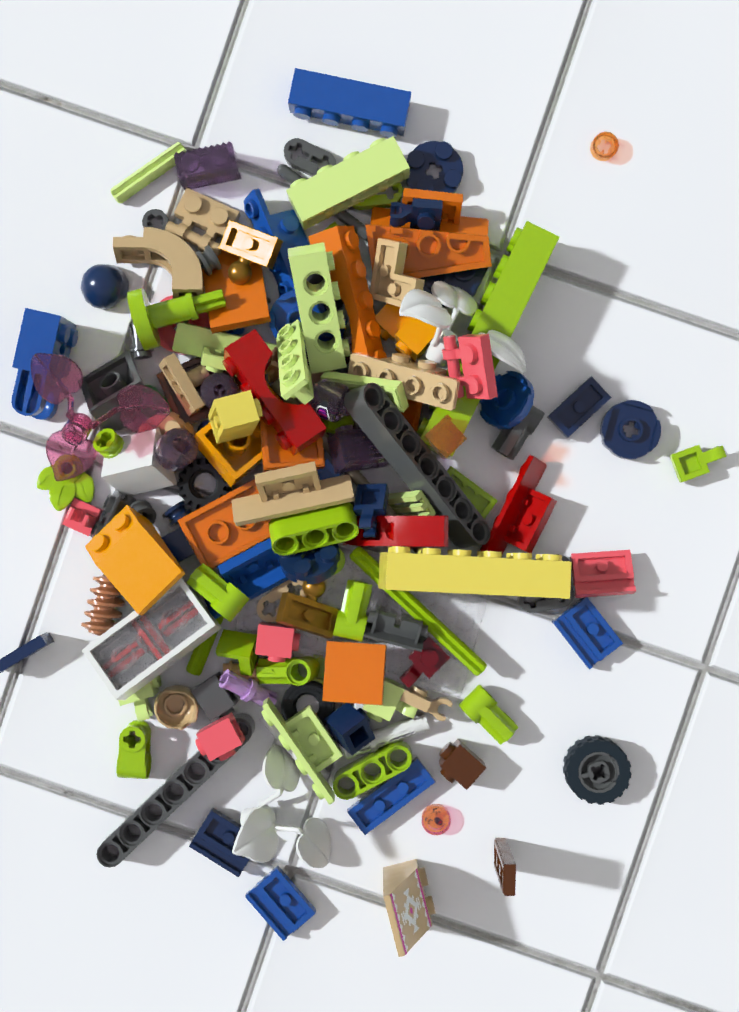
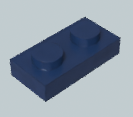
(579, 407)

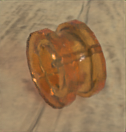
(607, 136)

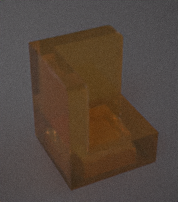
(445, 437)

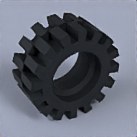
(187, 480)

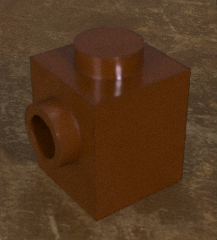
(460, 764)

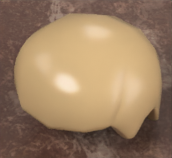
(176, 707)

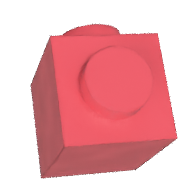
(276, 641)
(220, 738)

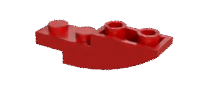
(406, 531)

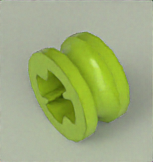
(108, 443)

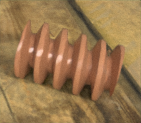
(104, 607)

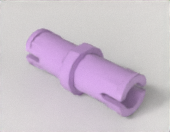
(246, 689)

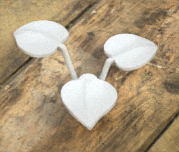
(429, 309)
(257, 834)

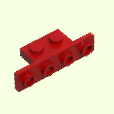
(523, 512)

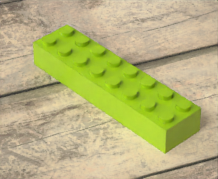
(502, 308)

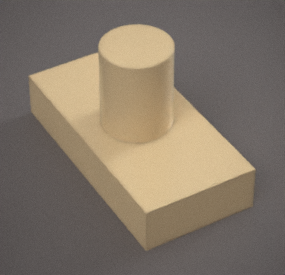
(184, 382)

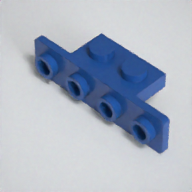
(279, 225)
(253, 571)

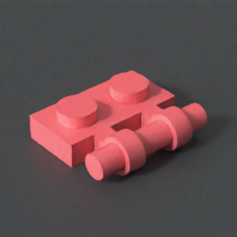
(476, 364)

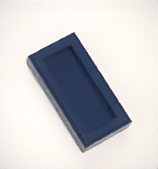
(25, 651)

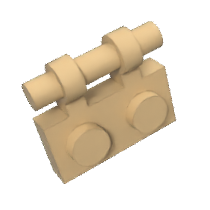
(205, 214)

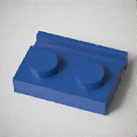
(587, 632)
(280, 903)

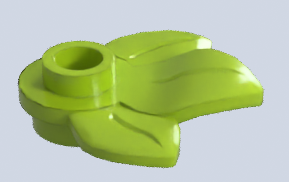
(63, 492)

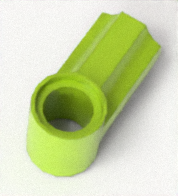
(222, 595)
(352, 617)
(287, 672)
(483, 710)

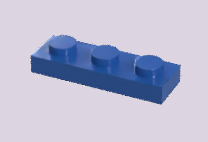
(390, 796)

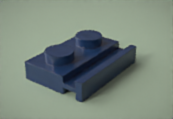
(216, 841)

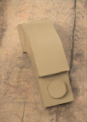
(166, 251)

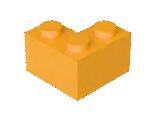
(408, 333)

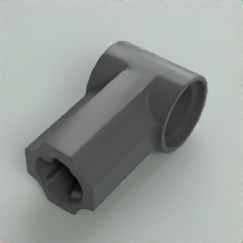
(512, 439)

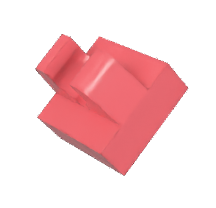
(82, 516)

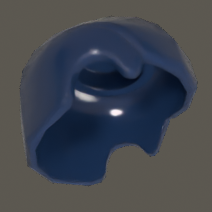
(104, 286)

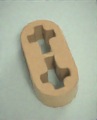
(274, 595)

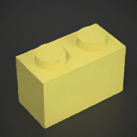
(234, 416)

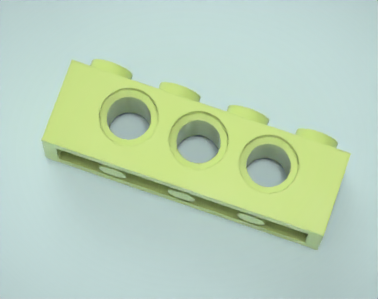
(315, 260)

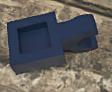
(421, 214)
(369, 503)

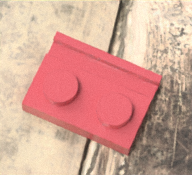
(602, 573)

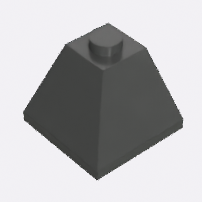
(104, 384)

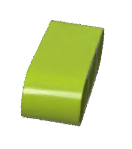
(313, 529)
(364, 781)

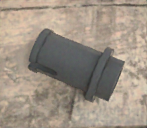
(137, 350)

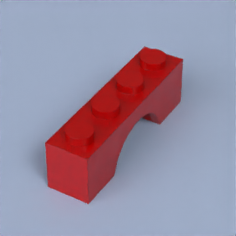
(295, 424)

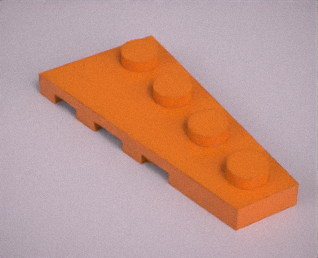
(433, 251)

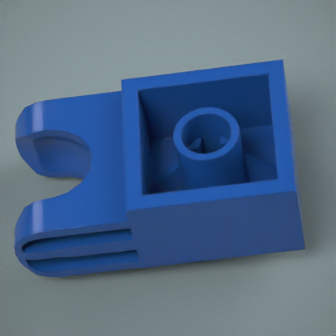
(39, 334)

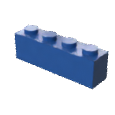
(349, 103)

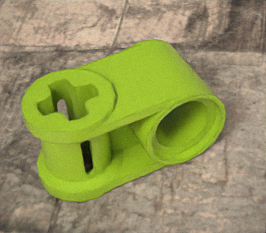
(134, 756)

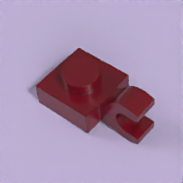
(425, 662)

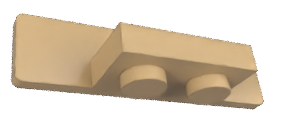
(420, 379)
(291, 492)

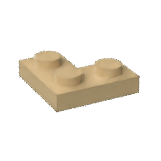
(388, 280)

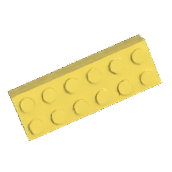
(481, 575)

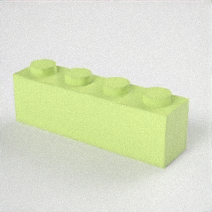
(348, 182)

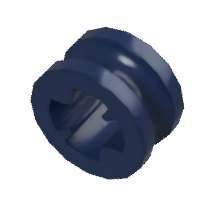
(175, 513)

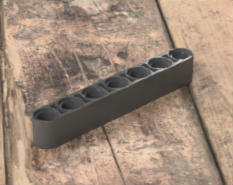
(416, 463)
(166, 799)

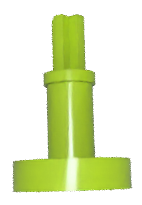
(149, 317)

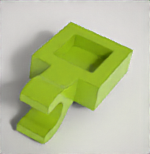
(693, 462)

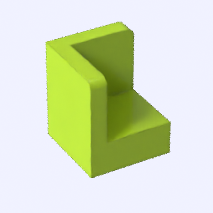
(239, 646)

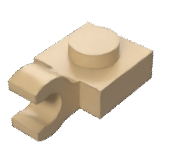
(418, 698)

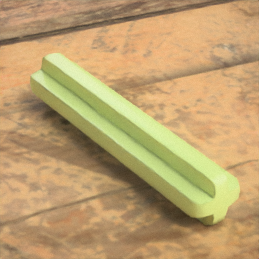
(146, 174)

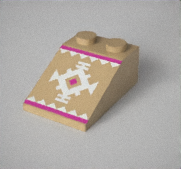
(407, 903)

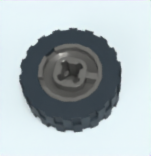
(597, 770)

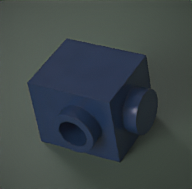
(350, 728)

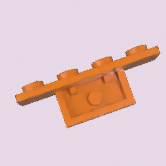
(451, 211)

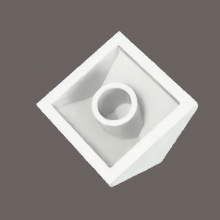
(136, 467)

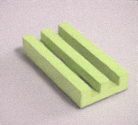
(411, 508)

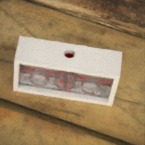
(149, 644)

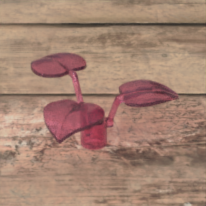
(69, 449)

